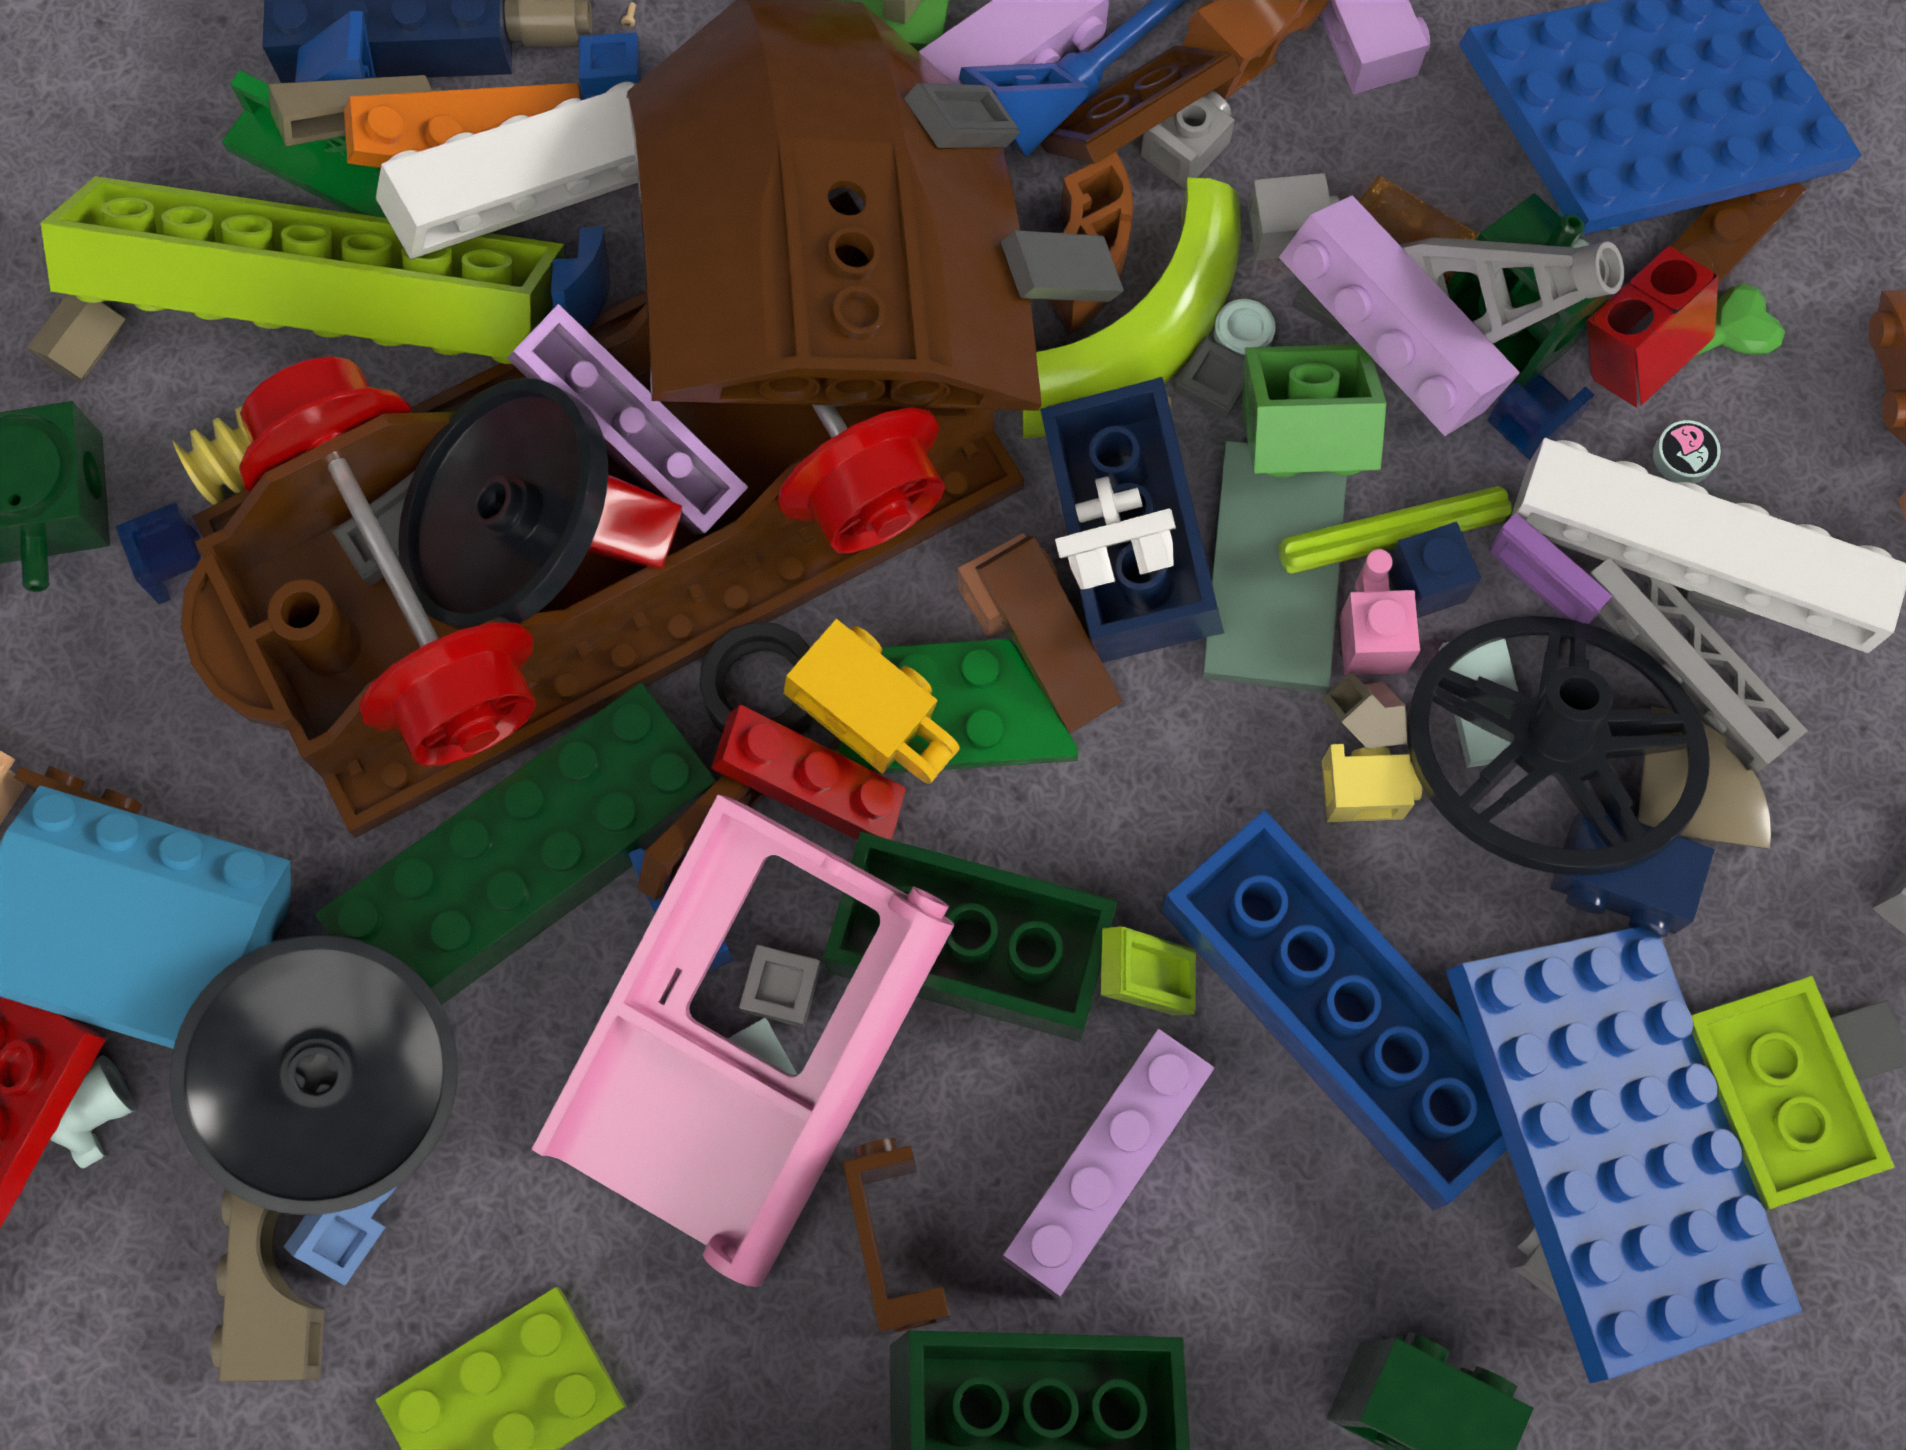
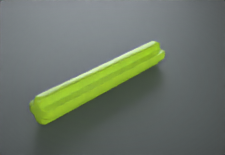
(1385, 530)

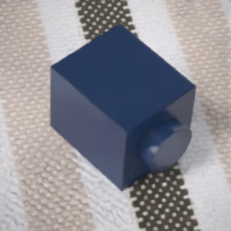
(1436, 568)

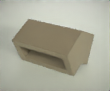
(76, 337)
(1369, 711)

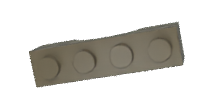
(265, 1325)

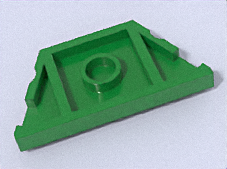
(984, 704)

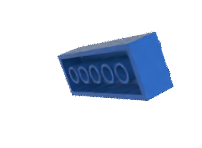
(1342, 1006)

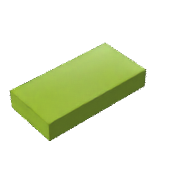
(1148, 971)

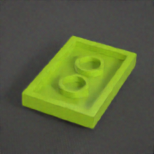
(1790, 1093)
(510, 1388)

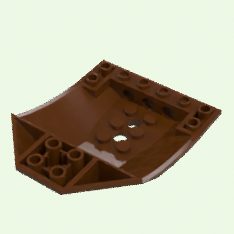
(740, 238)

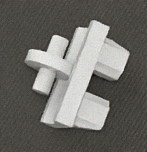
(1088, 549)

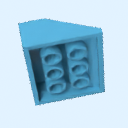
(126, 913)

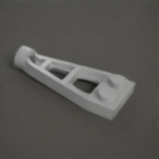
(1561, 274)

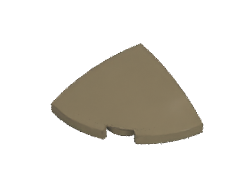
(1733, 802)

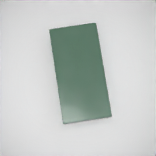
(1272, 620)

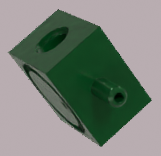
(1549, 339)
(50, 488)

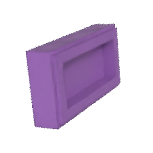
(1548, 571)

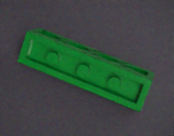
(312, 166)

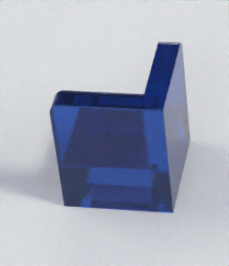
(1536, 413)
(160, 548)

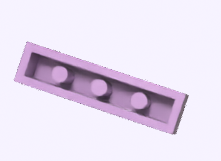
(1018, 34)
(1376, 40)
(1398, 314)
(635, 429)
(1107, 1164)

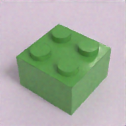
(1313, 409)

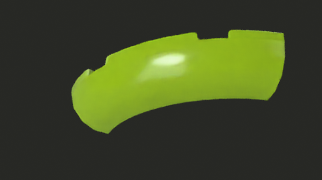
(1164, 326)

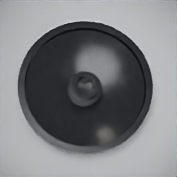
(503, 504)
(313, 1074)

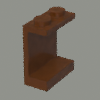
(874, 1163)

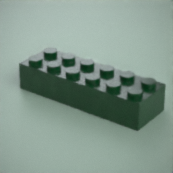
(527, 847)

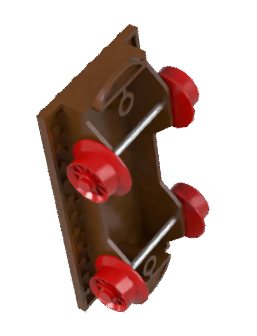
(412, 706)

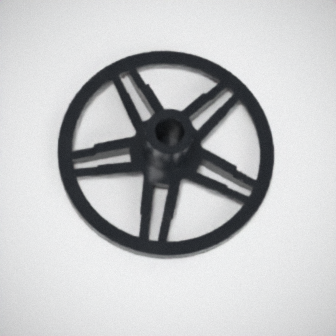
(1558, 735)

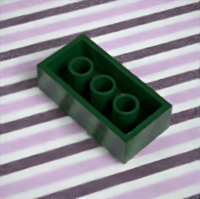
(1016, 942)
(1037, 1392)

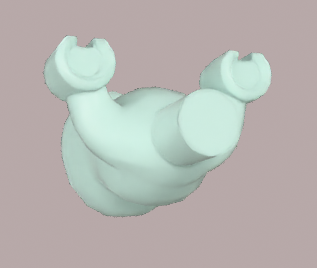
(98, 1099)

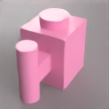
(1378, 623)

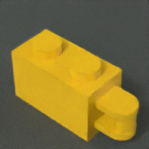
(870, 702)

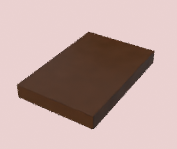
(1140, 102)

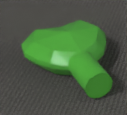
(1744, 323)

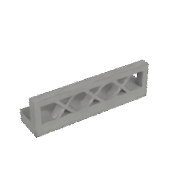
(1725, 710)

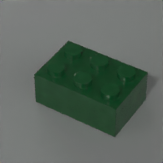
(1412, 1400)

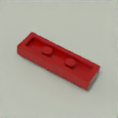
(807, 776)

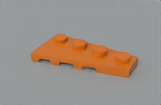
(418, 121)

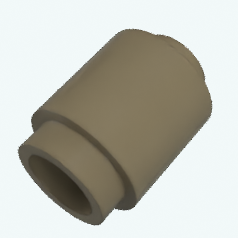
(547, 22)

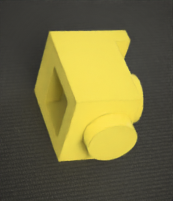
(1368, 784)

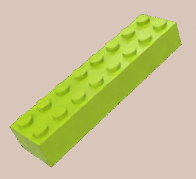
(295, 268)

